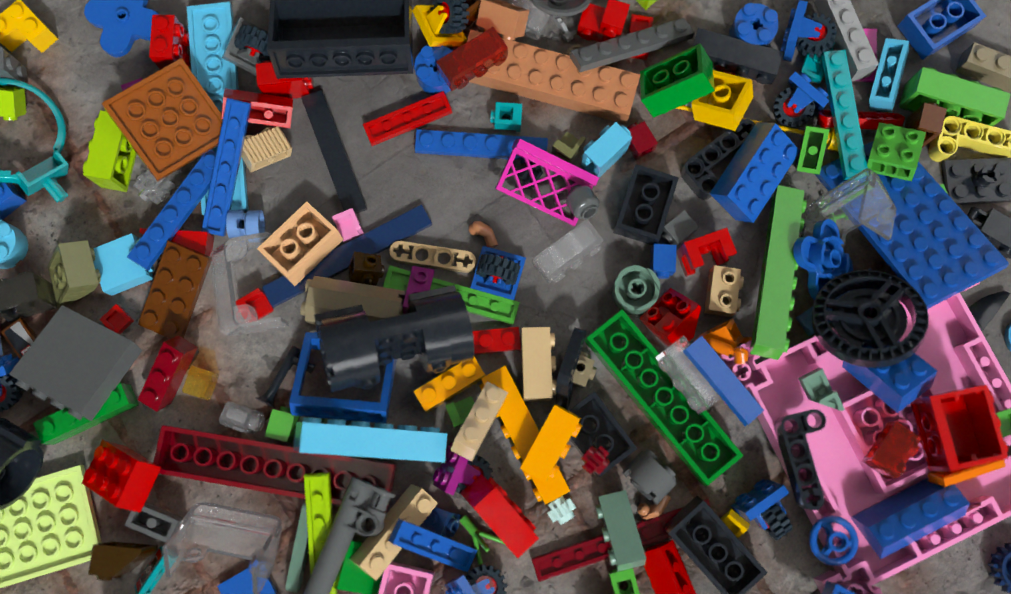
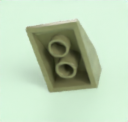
(73, 272)

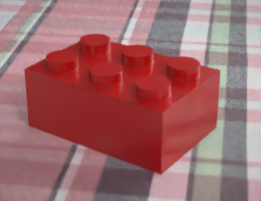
(121, 476)
(501, 514)

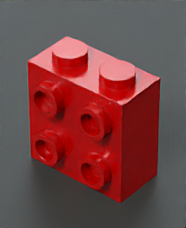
(168, 41)
(282, 87)

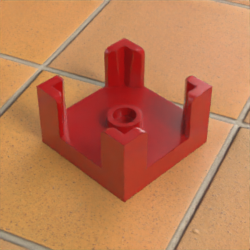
(717, 243)

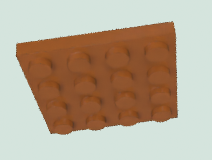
(167, 119)

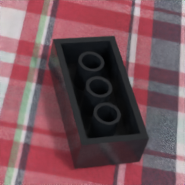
(714, 548)

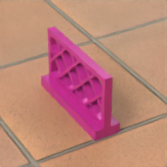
(549, 162)

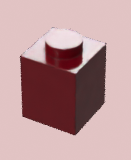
(642, 140)

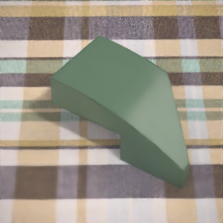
(819, 390)

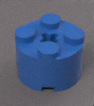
(755, 24)
(424, 67)

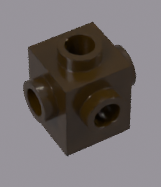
(365, 268)

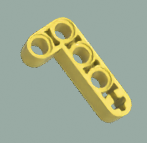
(978, 141)

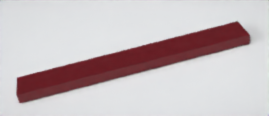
(596, 549)

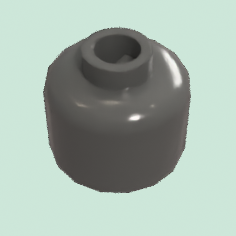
(582, 202)

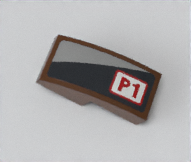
(19, 336)

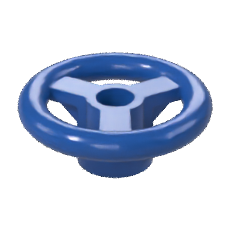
(843, 541)

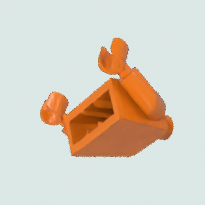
(726, 338)

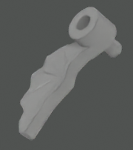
(567, 36)

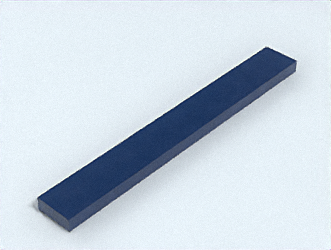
(339, 258)

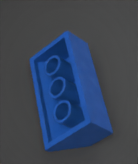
(910, 516)

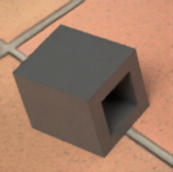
(679, 229)

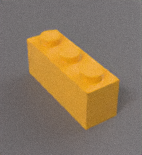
(449, 384)
(551, 443)

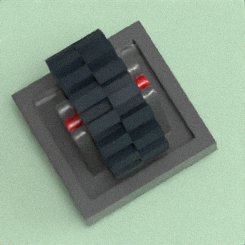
(247, 46)

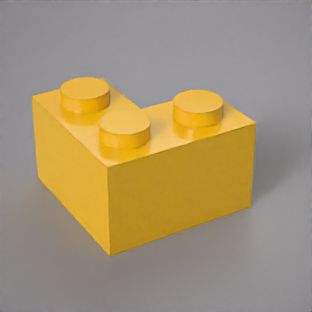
(21, 24)

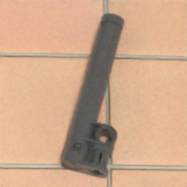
(358, 505)

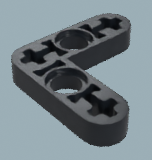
(565, 377)

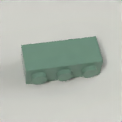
(620, 531)

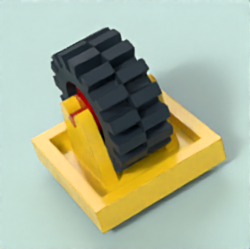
(443, 22)

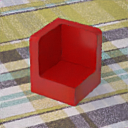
(258, 301)

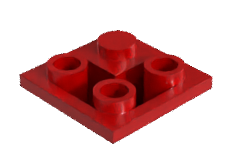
(672, 317)

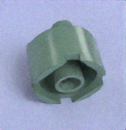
(640, 278)

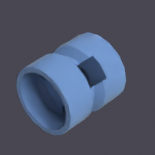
(242, 224)

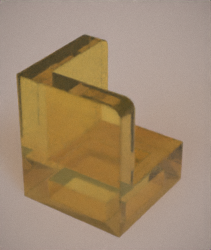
(200, 383)

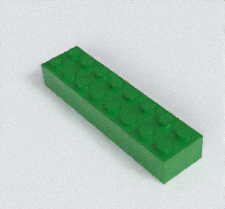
(633, 365)

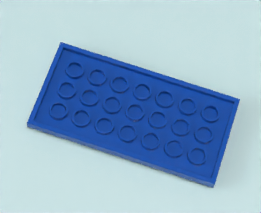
(931, 238)

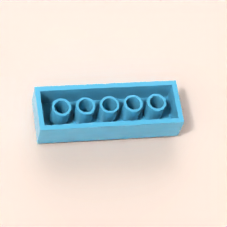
(375, 442)

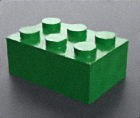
(677, 80)

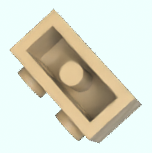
(723, 291)

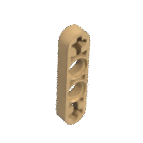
(432, 260)

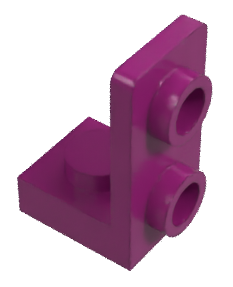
(419, 281)

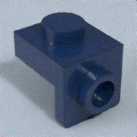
(442, 522)

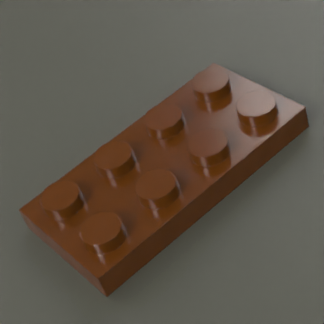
(175, 290)

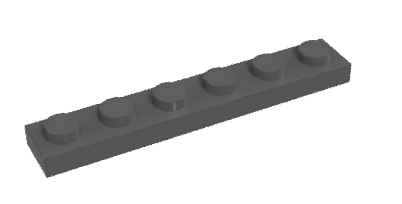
(631, 44)

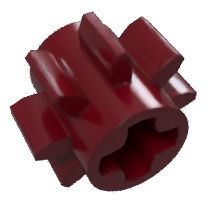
(595, 460)

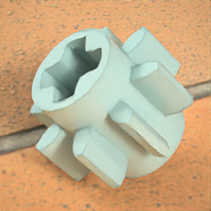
(561, 510)

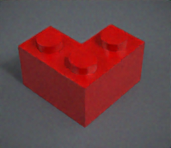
(603, 23)

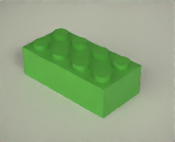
(958, 96)

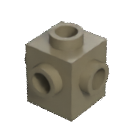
(581, 378)

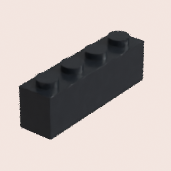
(739, 56)

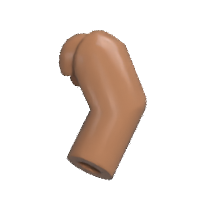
(484, 230)
(652, 511)

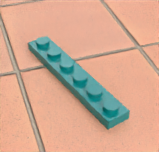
(844, 113)

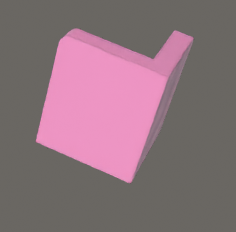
(348, 225)

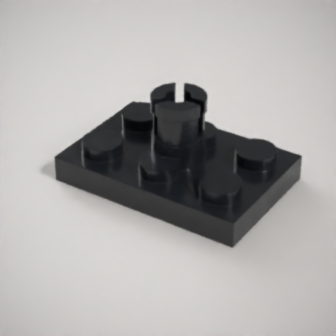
(978, 180)

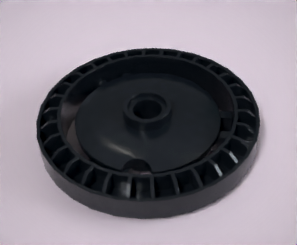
(876, 297)

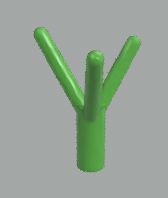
(476, 535)

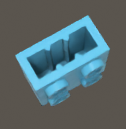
(606, 150)
(116, 269)

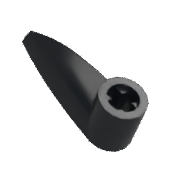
(987, 307)

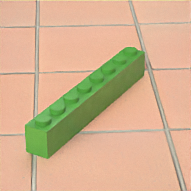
(777, 274)

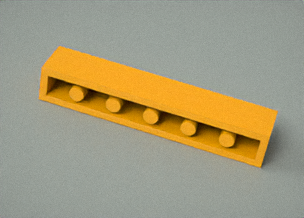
(523, 432)

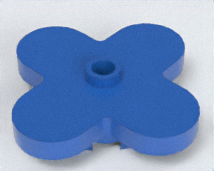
(121, 23)
(822, 255)

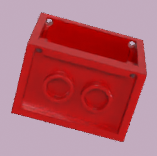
(959, 429)

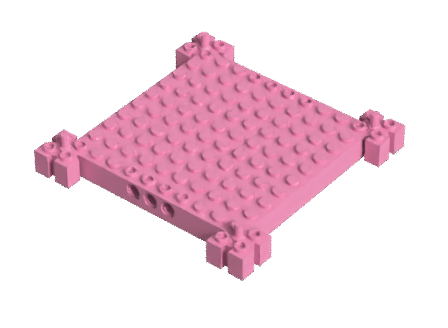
(849, 486)

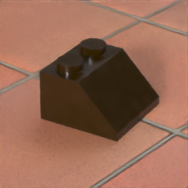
(117, 558)

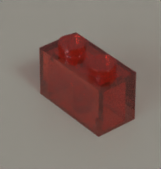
(892, 450)

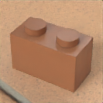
(504, 17)

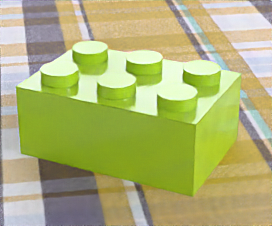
(109, 156)

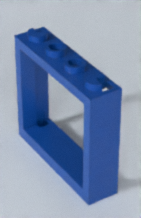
(337, 408)

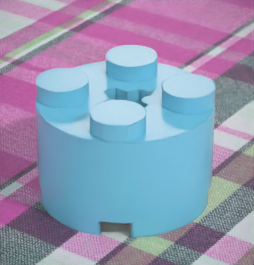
(12, 245)

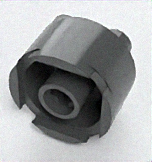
(650, 476)

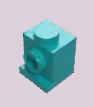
(510, 110)

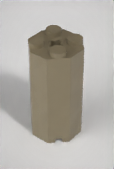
(334, 294)

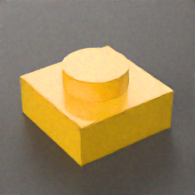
(735, 523)

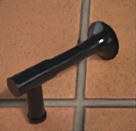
(291, 358)

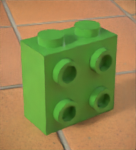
(896, 151)

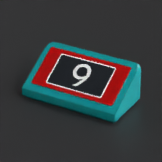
(151, 574)

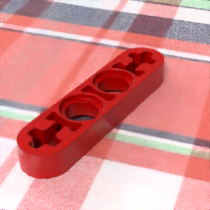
(867, 120)

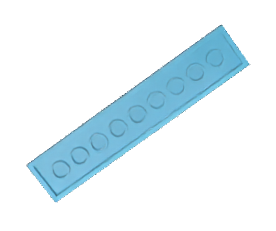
(209, 34)

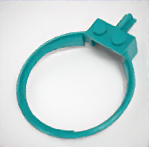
(48, 171)

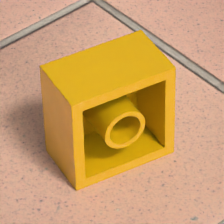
(727, 103)

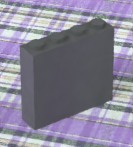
(75, 363)

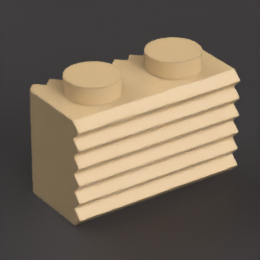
(265, 148)

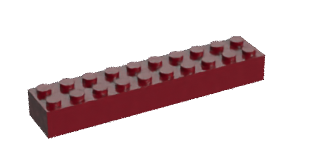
(260, 464)

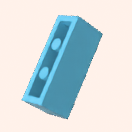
(889, 75)

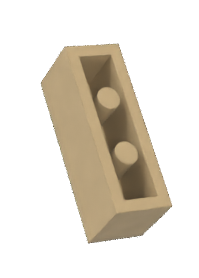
(479, 421)

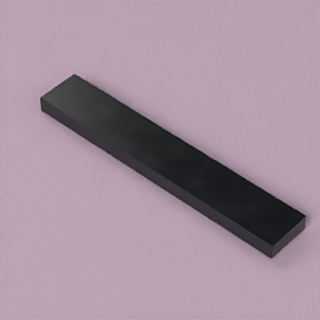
(333, 152)

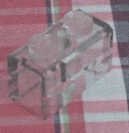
(242, 418)

